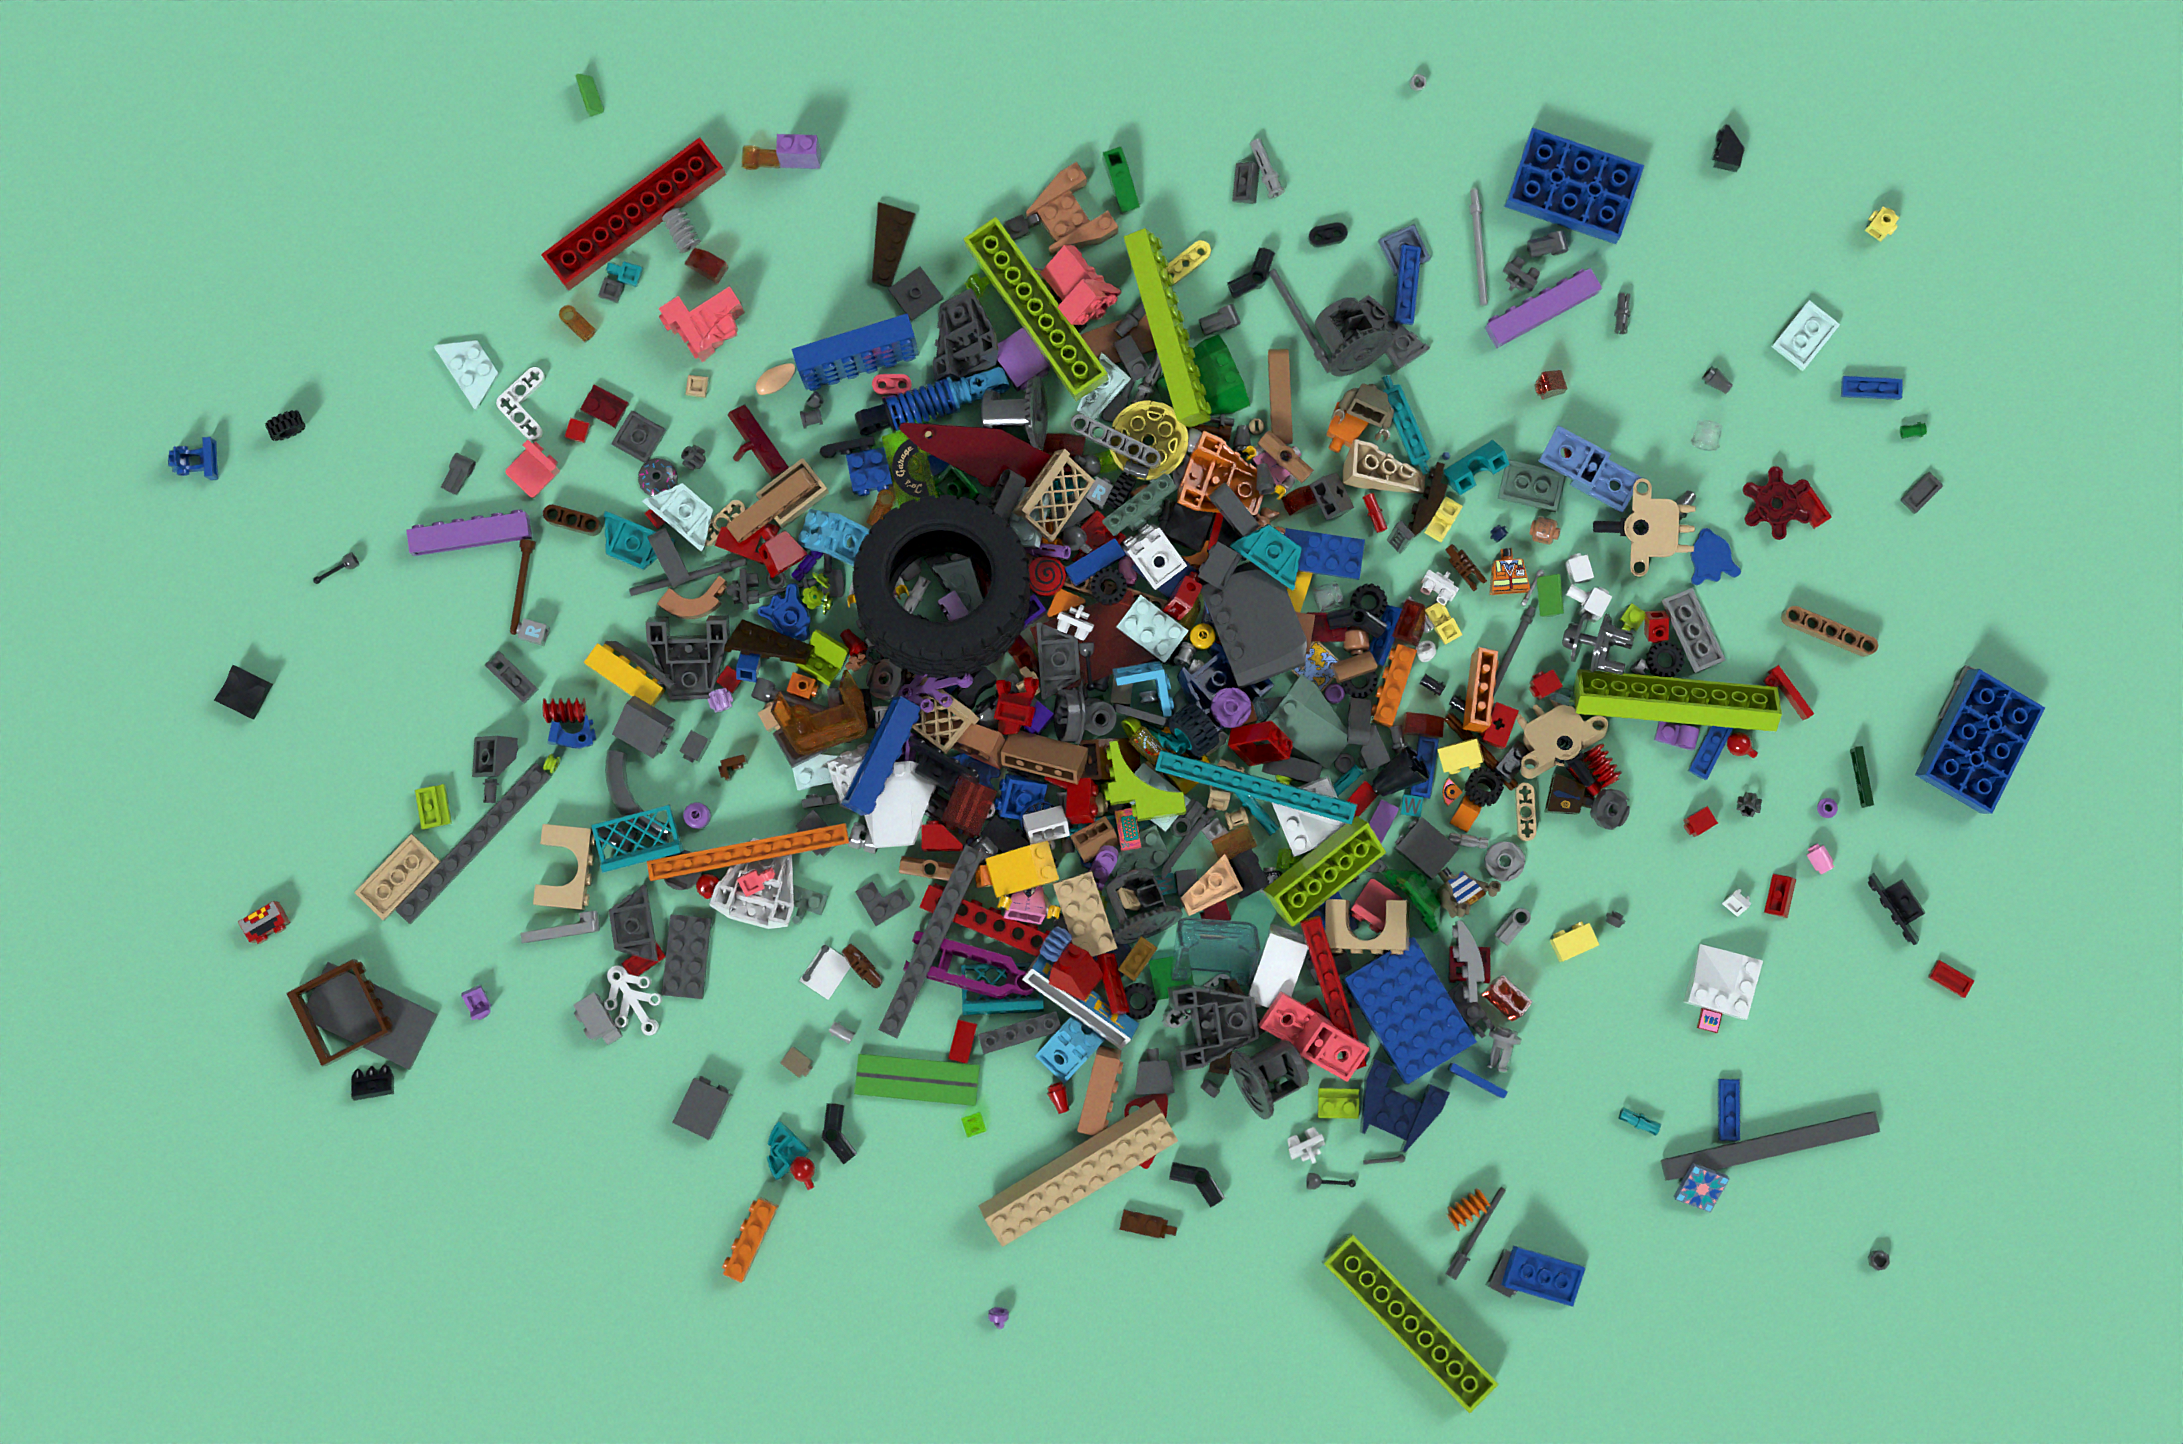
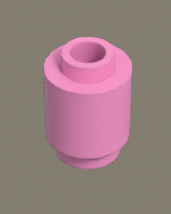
(1125, 568)
(1820, 858)

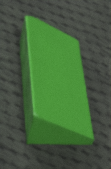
(589, 94)
(1550, 595)

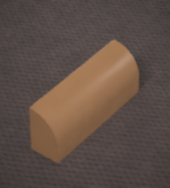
(1044, 756)

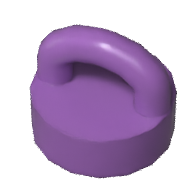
(998, 1316)

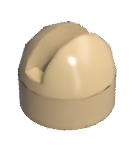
(1252, 426)

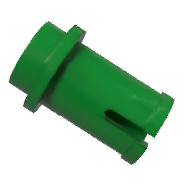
(1913, 430)

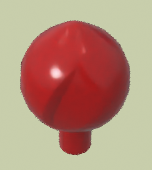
(1740, 745)
(706, 885)
(803, 1170)

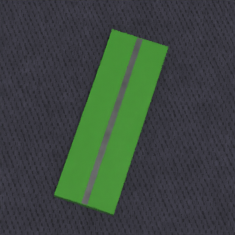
(917, 1079)

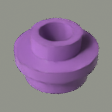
(1821, 808)

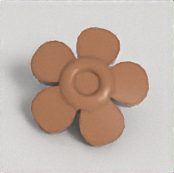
(856, 662)

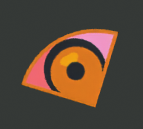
(1450, 791)

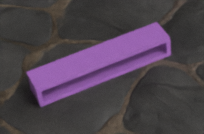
(1543, 308)
(469, 533)

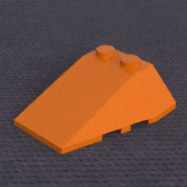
(1209, 467)

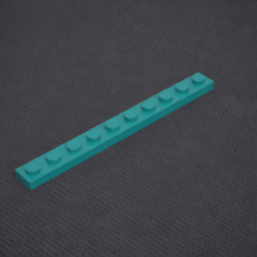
(1256, 787)

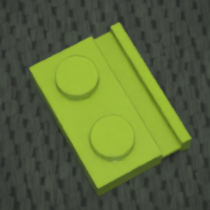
(433, 806)
(1338, 1103)

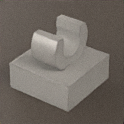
(1214, 830)

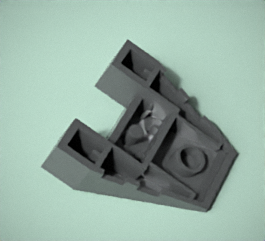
(690, 659)
(1219, 1023)

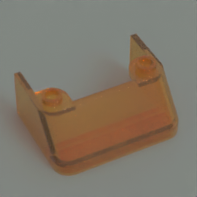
(826, 728)

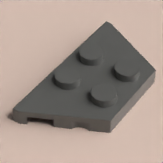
(1057, 659)
(633, 926)

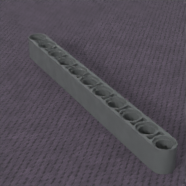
(1773, 1144)

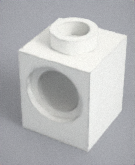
(1579, 569)

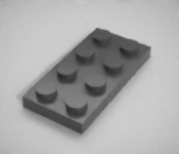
(686, 956)

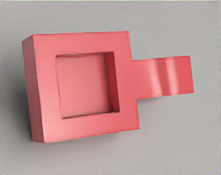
(753, 882)

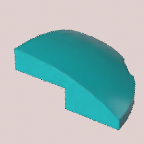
(783, 1150)

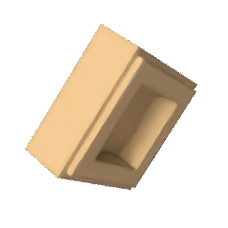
(697, 386)
(1129, 899)

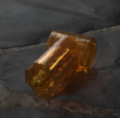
(754, 157)
(577, 324)
(879, 508)

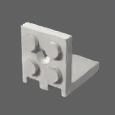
(1146, 547)
(844, 769)

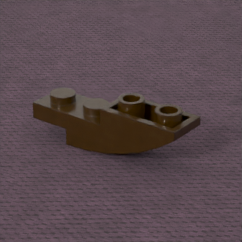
(1426, 508)

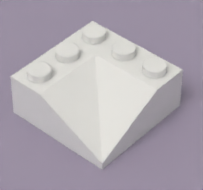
(1307, 830)
(1723, 981)

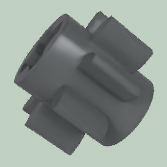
(693, 457)
(1749, 804)

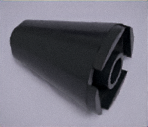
(1400, 773)

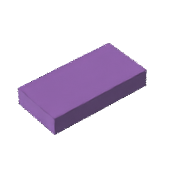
(1383, 819)

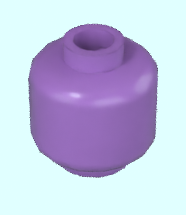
(701, 821)

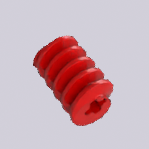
(564, 711)
(1602, 765)

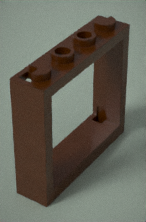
(309, 1025)

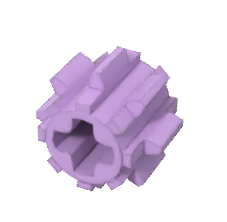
(720, 700)

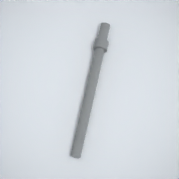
(1475, 210)

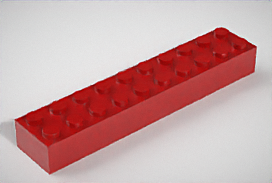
(633, 214)

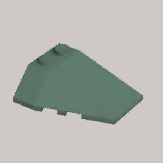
(1310, 724)

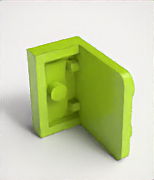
(827, 658)

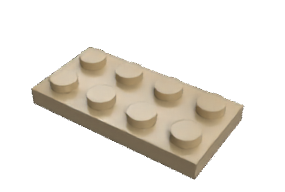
(397, 877)
(1085, 914)

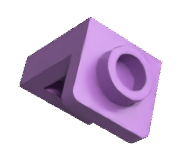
(477, 1002)

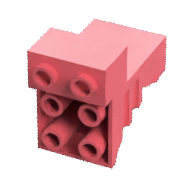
(1079, 287)
(705, 325)

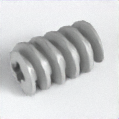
(680, 231)

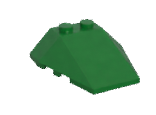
(1219, 377)
(1418, 892)

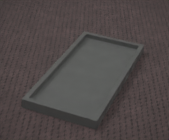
(345, 1011)

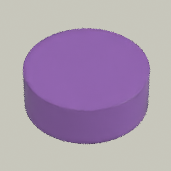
(1334, 693)

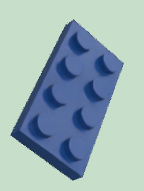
(1328, 553)
(1543, 1276)

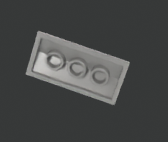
(1693, 630)

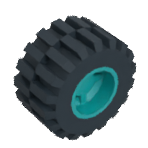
(1194, 729)

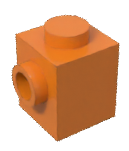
(802, 686)

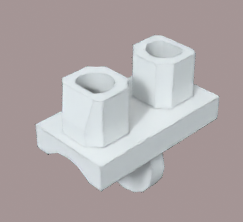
(1440, 584)
(1066, 620)
(1308, 1148)

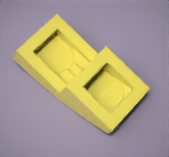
(1443, 519)
(1444, 624)

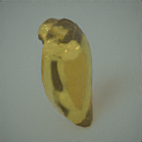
(1190, 618)

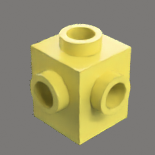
(1882, 223)

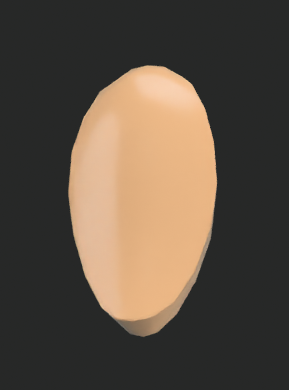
(775, 379)

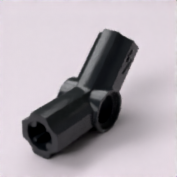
(1260, 267)
(1367, 621)
(840, 1145)
(1208, 1188)

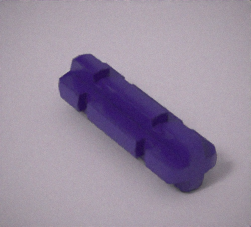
(806, 565)

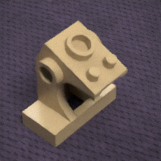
(1218, 797)

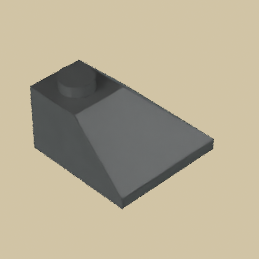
(493, 755)

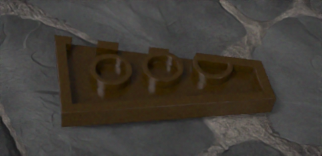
(891, 236)
(768, 643)

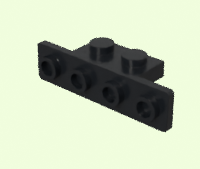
(940, 768)
(1901, 903)

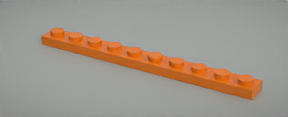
(748, 852)

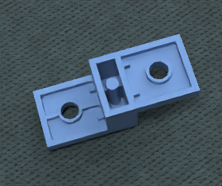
(1589, 468)

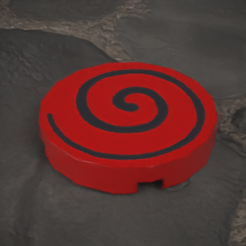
(1046, 576)

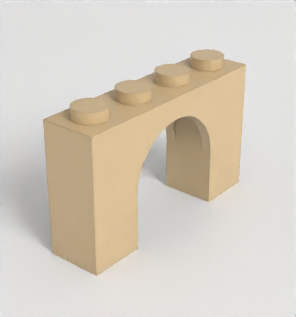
(574, 893)
(1393, 938)

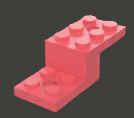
(1314, 1036)

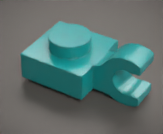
(627, 273)

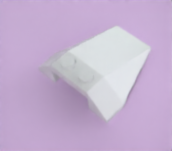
(900, 807)
(765, 908)

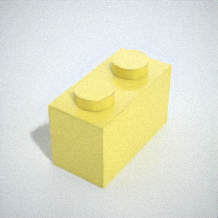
(1461, 755)
(1574, 941)

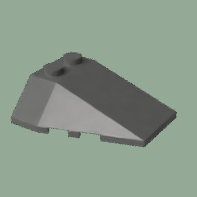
(965, 339)

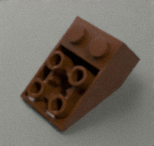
(1098, 765)

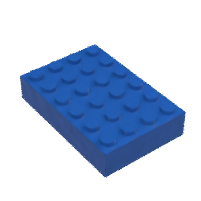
(1574, 186)
(856, 352)
(1980, 741)
(1409, 1011)

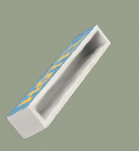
(1093, 1011)

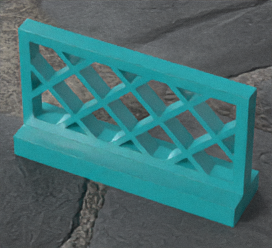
(639, 856)
(998, 1006)

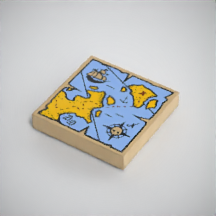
(1318, 666)

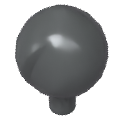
(1089, 464)
(1075, 538)

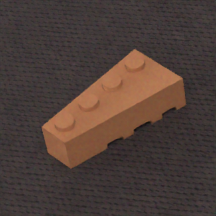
(975, 741)
(1099, 1091)

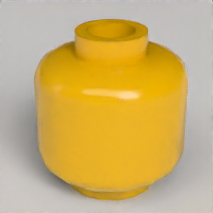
(1197, 641)

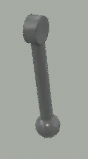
(806, 977)
(1401, 1158)

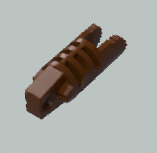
(1464, 566)
(862, 966)

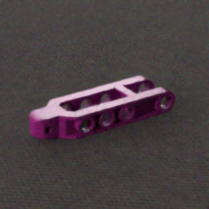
(1013, 983)

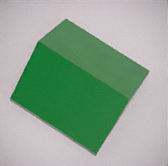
(955, 483)

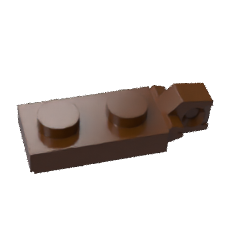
(1146, 1224)

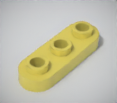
(1192, 257)

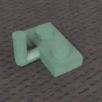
(807, 900)

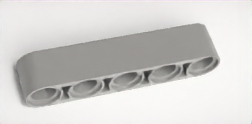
(1109, 434)

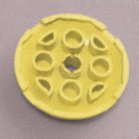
(1159, 422)

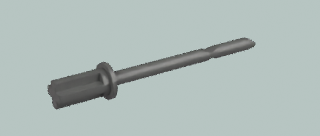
(1461, 1258)

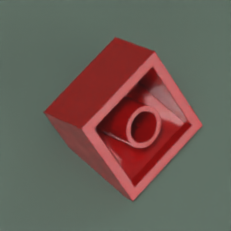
(938, 838)
(1075, 972)

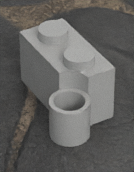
(596, 1019)

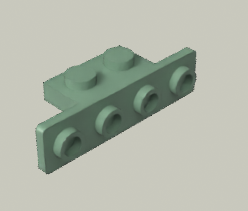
(1140, 507)

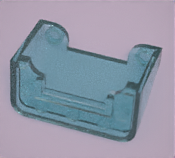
(1215, 947)

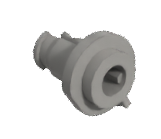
(1503, 1039)

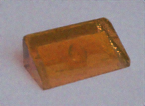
(1234, 842)

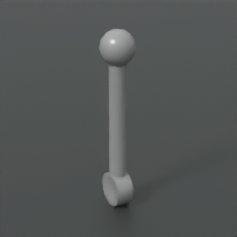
(1540, 573)

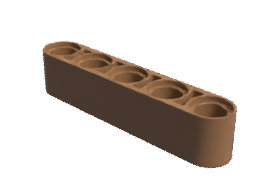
(1280, 394)
(771, 505)
(1839, 631)

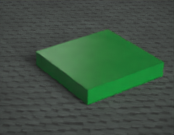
(1161, 977)

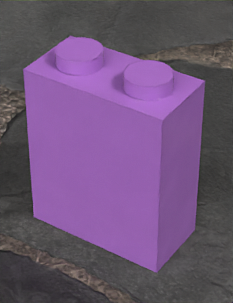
(798, 151)
(1021, 359)

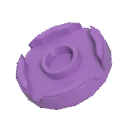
(1231, 707)

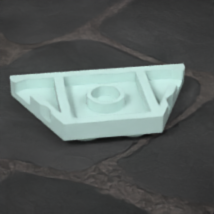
(469, 368)
(683, 512)

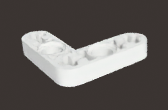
(516, 400)

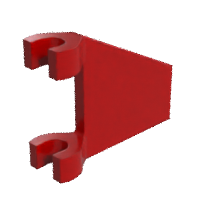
(745, 548)
(1003, 688)

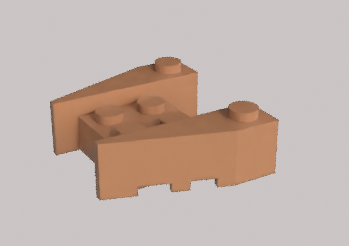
(1064, 216)

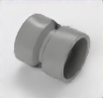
(856, 841)

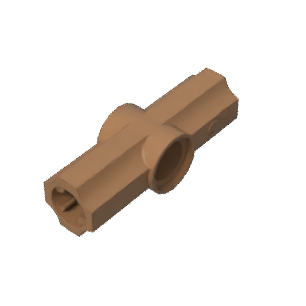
(1276, 447)
(917, 866)

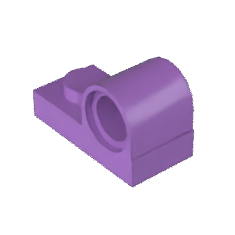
(1676, 735)

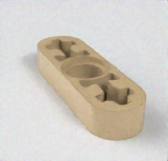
(721, 514)
(1531, 796)

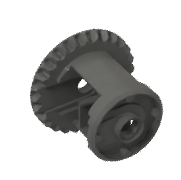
(1357, 342)
(1026, 412)
(1153, 915)
(1269, 1065)

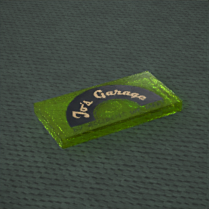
(908, 468)

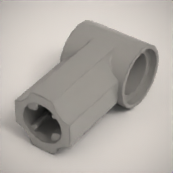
(1511, 927)

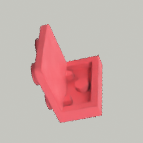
(532, 469)
(1371, 905)

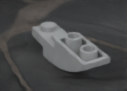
(1468, 952)

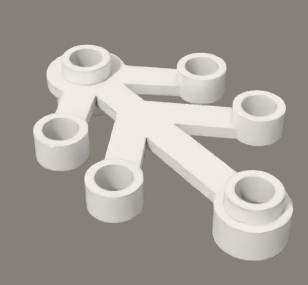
(630, 998)

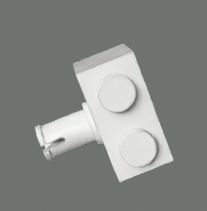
(1592, 602)
(1046, 825)

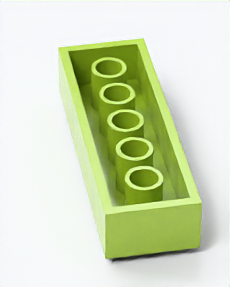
(1324, 871)

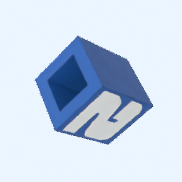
(748, 667)

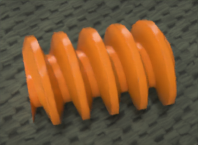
(1467, 1209)

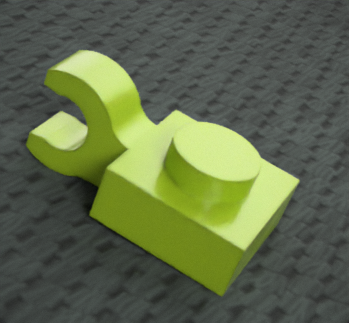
(1632, 618)

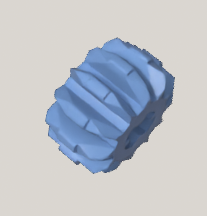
(1055, 944)

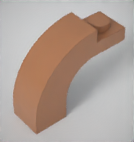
(697, 607)

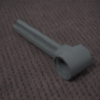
(765, 691)

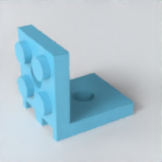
(832, 535)
(1145, 672)
(1072, 1046)

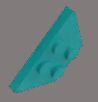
(628, 541)
(1272, 553)

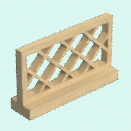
(1045, 481)
(956, 708)

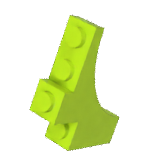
(1127, 788)

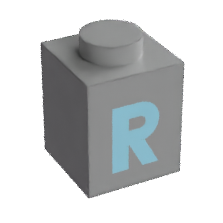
(1099, 492)
(533, 632)

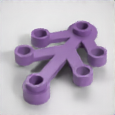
(930, 688)

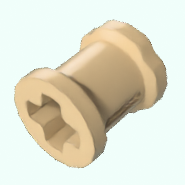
(1236, 818)

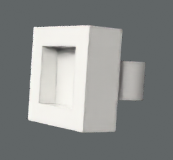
(1737, 903)

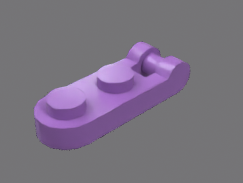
(1104, 864)

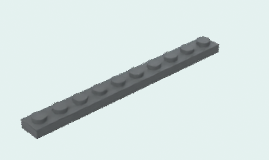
(473, 843)
(931, 941)

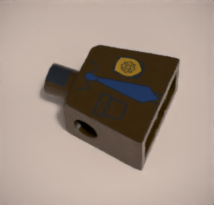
(1566, 796)

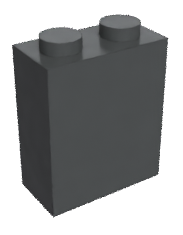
(644, 727)
(1425, 848)
(703, 1107)

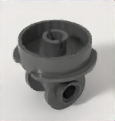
(1076, 714)

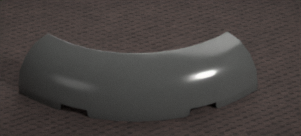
(623, 798)

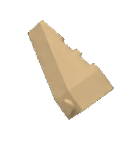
(1374, 469)

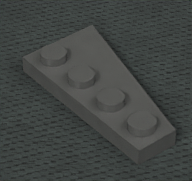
(1405, 344)

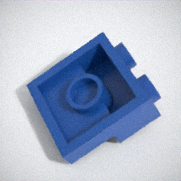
(869, 471)
(1017, 794)

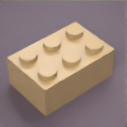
(804, 502)

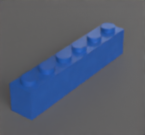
(881, 755)

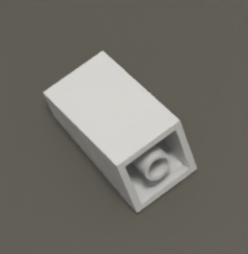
(1278, 965)

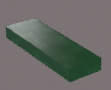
(1861, 776)

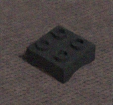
(1189, 527)
(982, 681)
(243, 692)
(1248, 873)

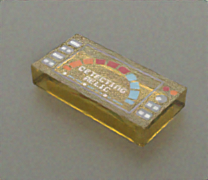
(1147, 745)

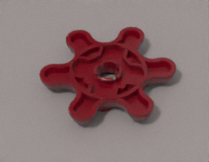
(1786, 493)

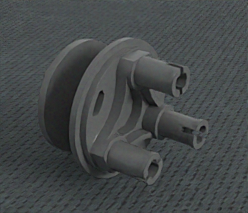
(1608, 636)

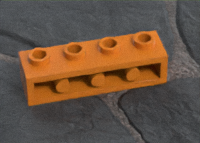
(1393, 686)
(1480, 690)
(750, 1240)

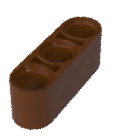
(564, 515)

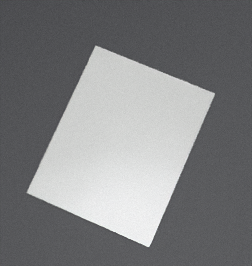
(827, 973)

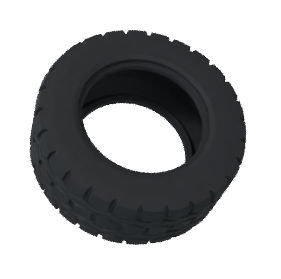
(931, 528)

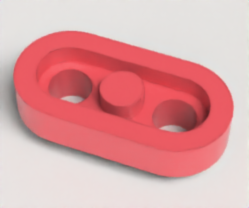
(892, 382)

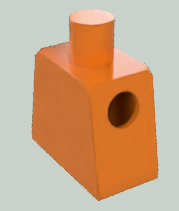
(1346, 431)

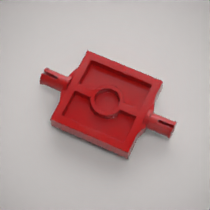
(1097, 534)

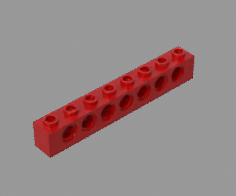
(935, 892)

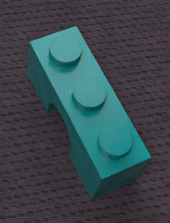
(1488, 457)

